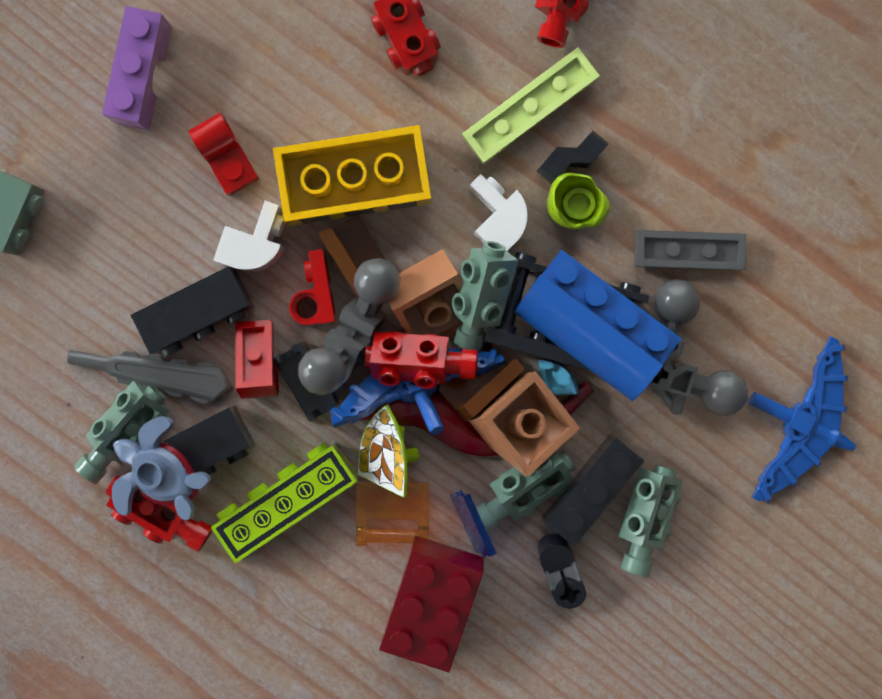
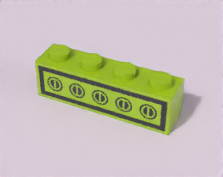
(284, 502)

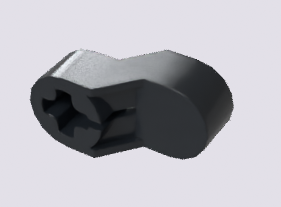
(572, 157)
(565, 586)

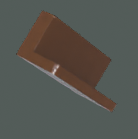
(350, 246)
(472, 395)

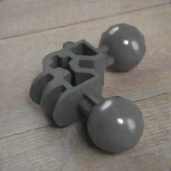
(344, 348)
(723, 390)

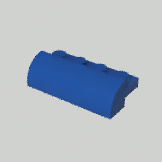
(597, 325)

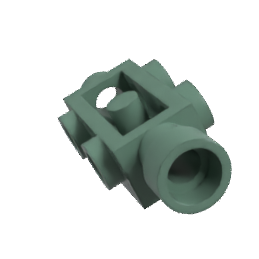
(483, 292)
(121, 421)
(514, 489)
(644, 512)

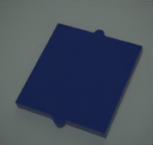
(472, 523)

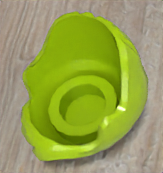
(577, 202)

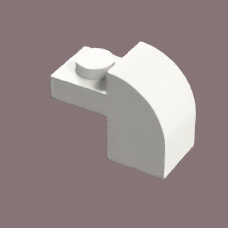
(508, 215)
(253, 251)

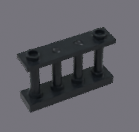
(537, 343)

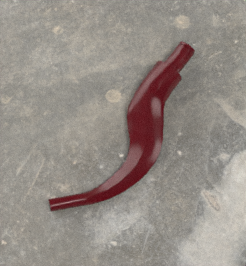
(457, 432)

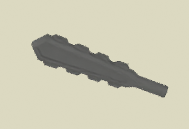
(177, 377)

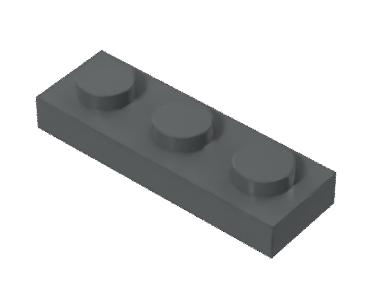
(690, 250)

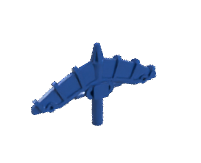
(372, 394)
(808, 425)

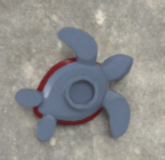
(157, 471)

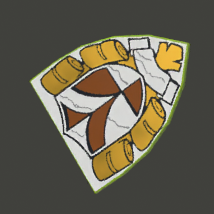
(383, 453)

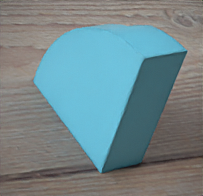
(557, 378)

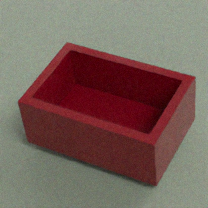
(432, 604)

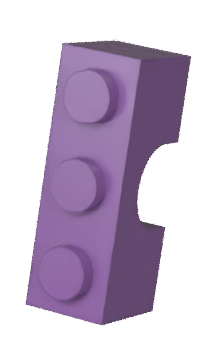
(140, 45)

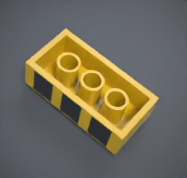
(352, 175)

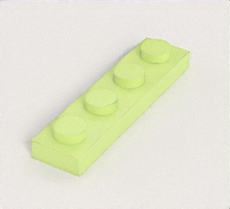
(530, 105)

